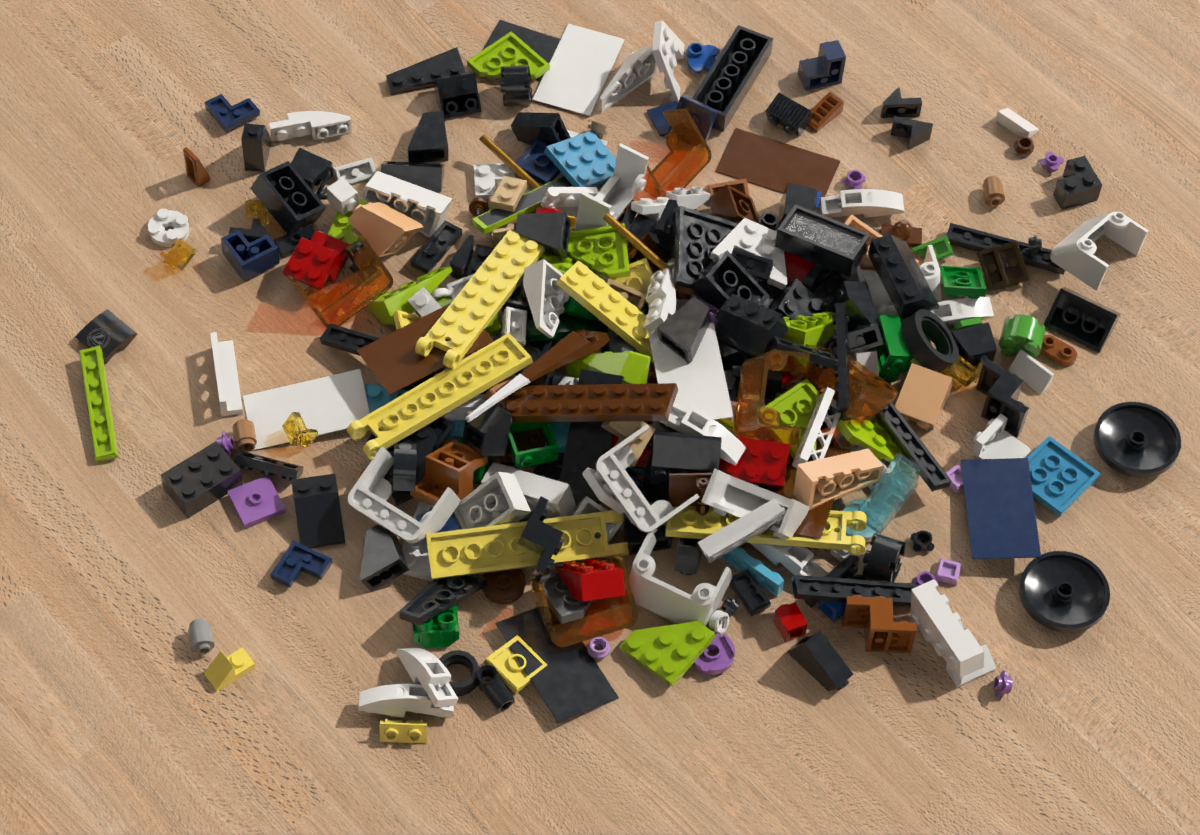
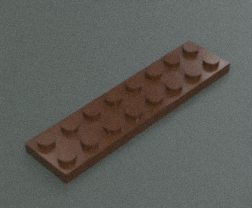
(592, 402)

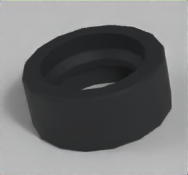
(463, 658)

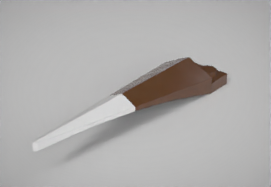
(572, 347)

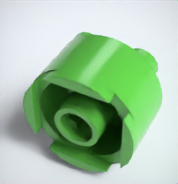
(1021, 334)

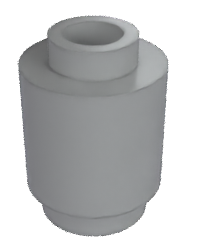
(201, 636)

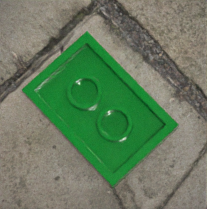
(962, 282)

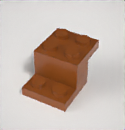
(448, 467)
(876, 618)

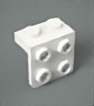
(997, 443)

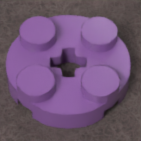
(721, 662)

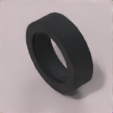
(944, 341)

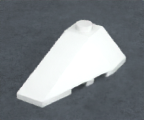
(633, 72)

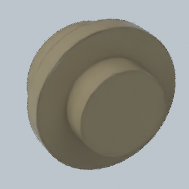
(597, 128)

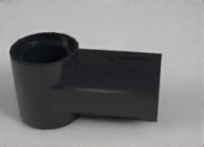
(494, 689)

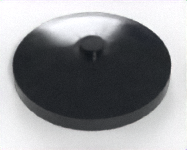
(1137, 439)
(1064, 591)

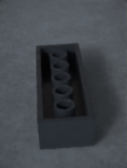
(734, 73)

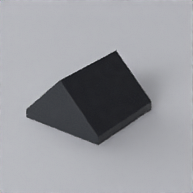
(798, 195)

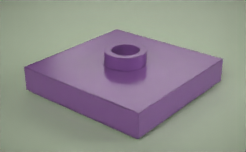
(256, 501)

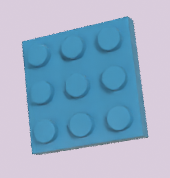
(583, 160)
(1059, 476)

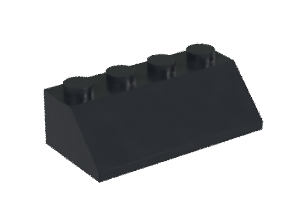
(901, 276)

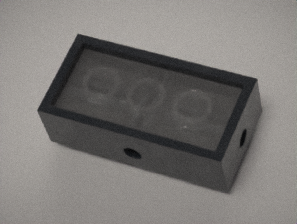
(822, 240)

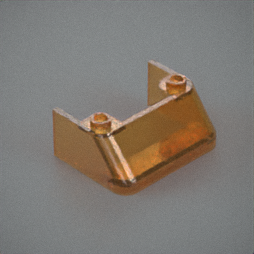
(686, 156)
(354, 292)
(867, 390)
(751, 417)
(600, 618)

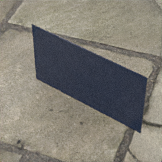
(1000, 508)

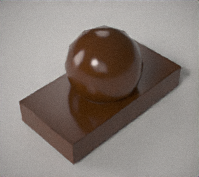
(904, 231)

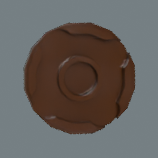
(504, 586)

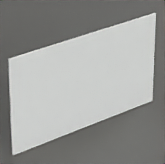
(578, 69)
(698, 383)
(323, 404)

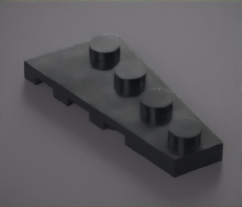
(422, 74)
(440, 596)

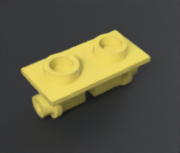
(403, 732)

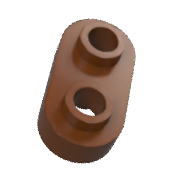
(1056, 351)

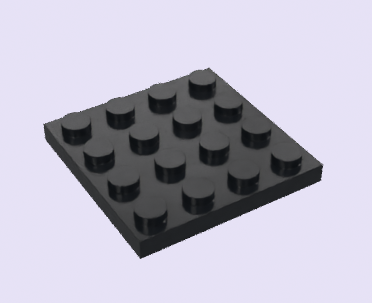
(695, 240)

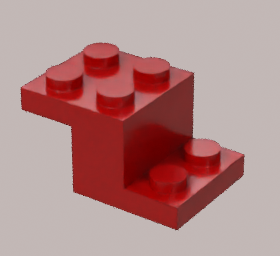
(317, 260)

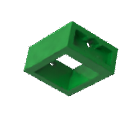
(894, 352)
(533, 456)

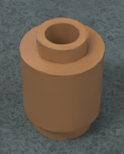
(993, 191)
(244, 435)

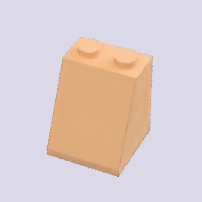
(384, 227)
(923, 396)

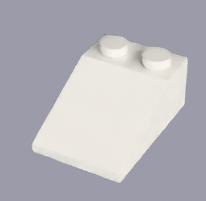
(493, 503)

